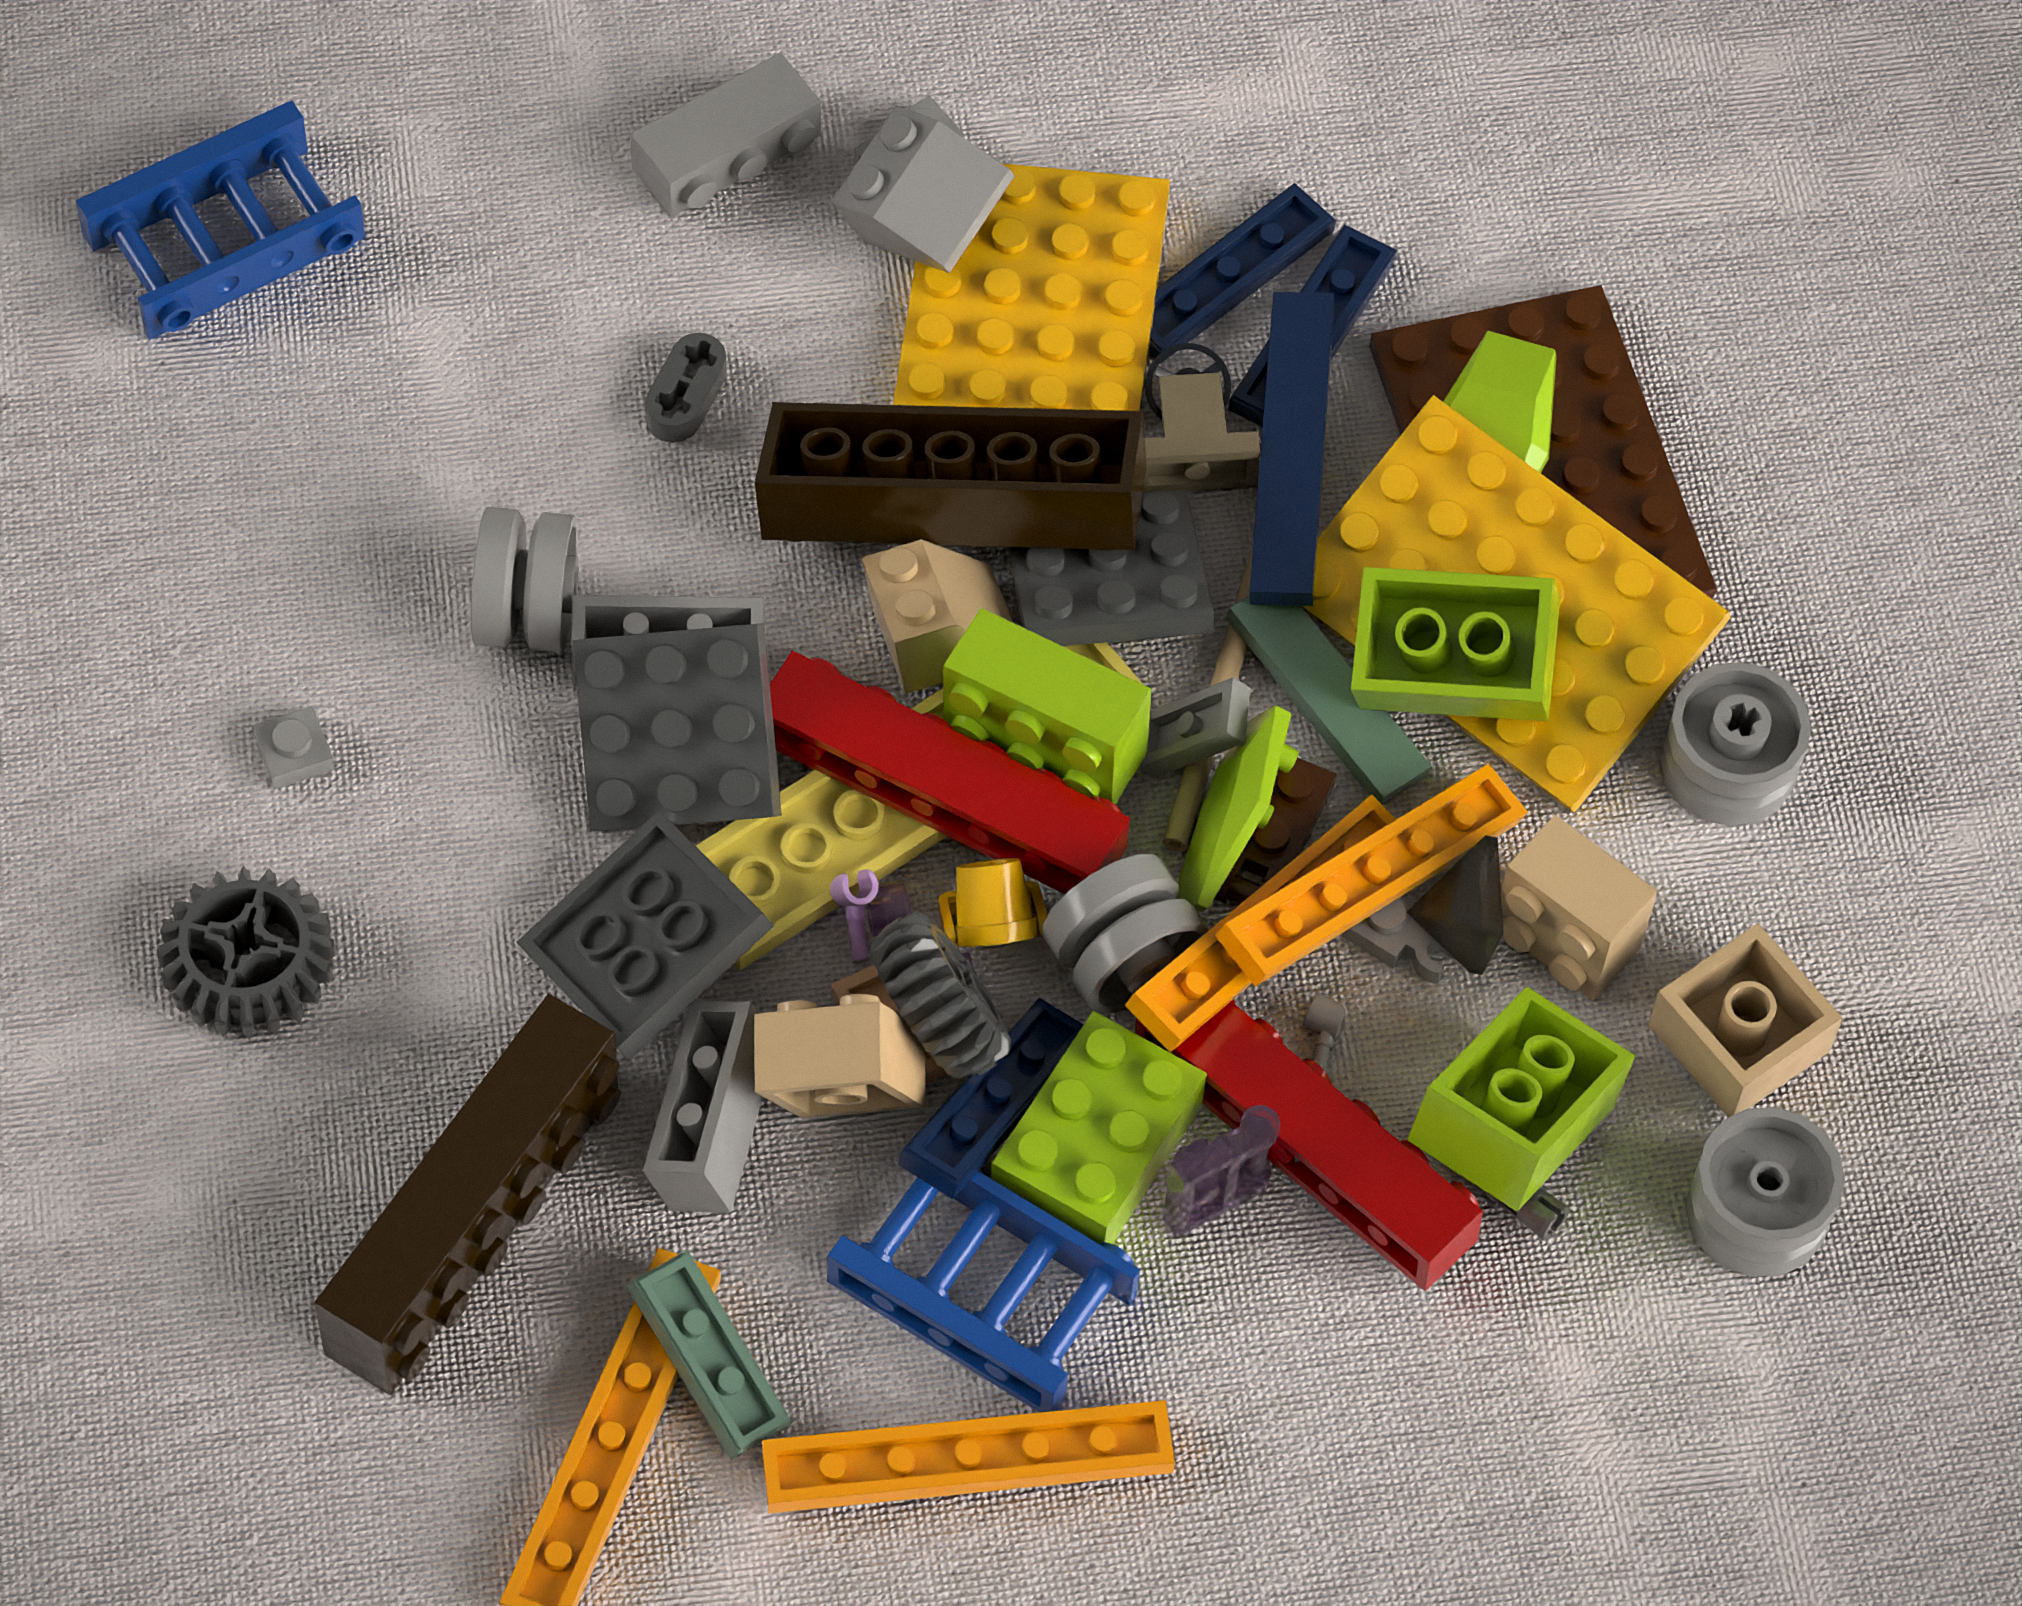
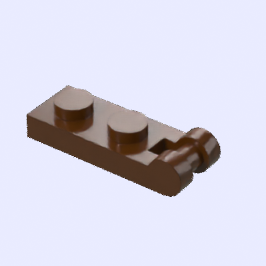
(1297, 805)

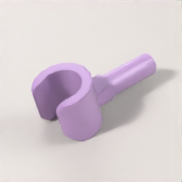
(855, 907)

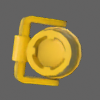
(992, 904)

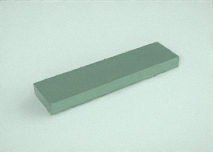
(1321, 688)

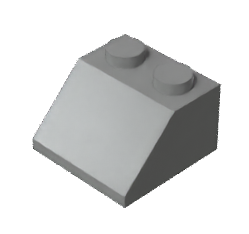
(921, 190)

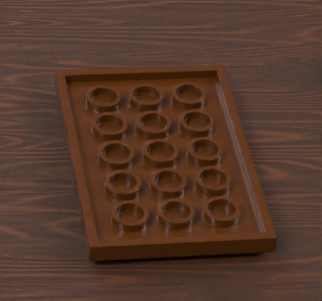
(1600, 427)

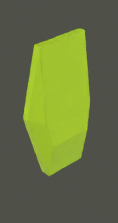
(1509, 395)
(1236, 805)

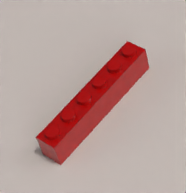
(941, 775)
(1344, 1153)

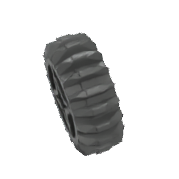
(229, 922)
(940, 996)

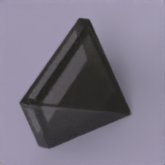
(1466, 907)

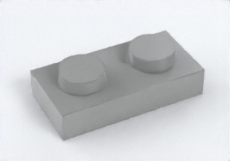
(1196, 727)

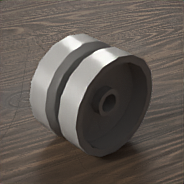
(520, 579)
(1734, 743)
(1121, 929)
(1764, 1191)

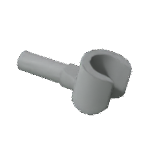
(1328, 1021)

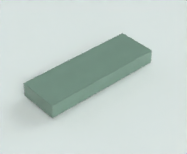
(709, 1354)

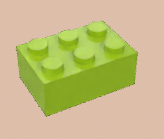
(1455, 643)
(1047, 706)
(1521, 1098)
(1100, 1129)

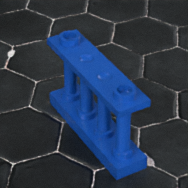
(203, 171)
(979, 1338)

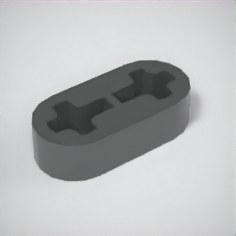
(675, 382)

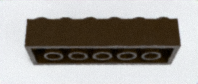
(952, 475)
(469, 1196)

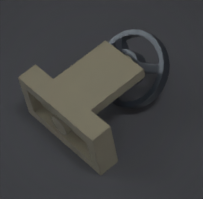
(1195, 441)

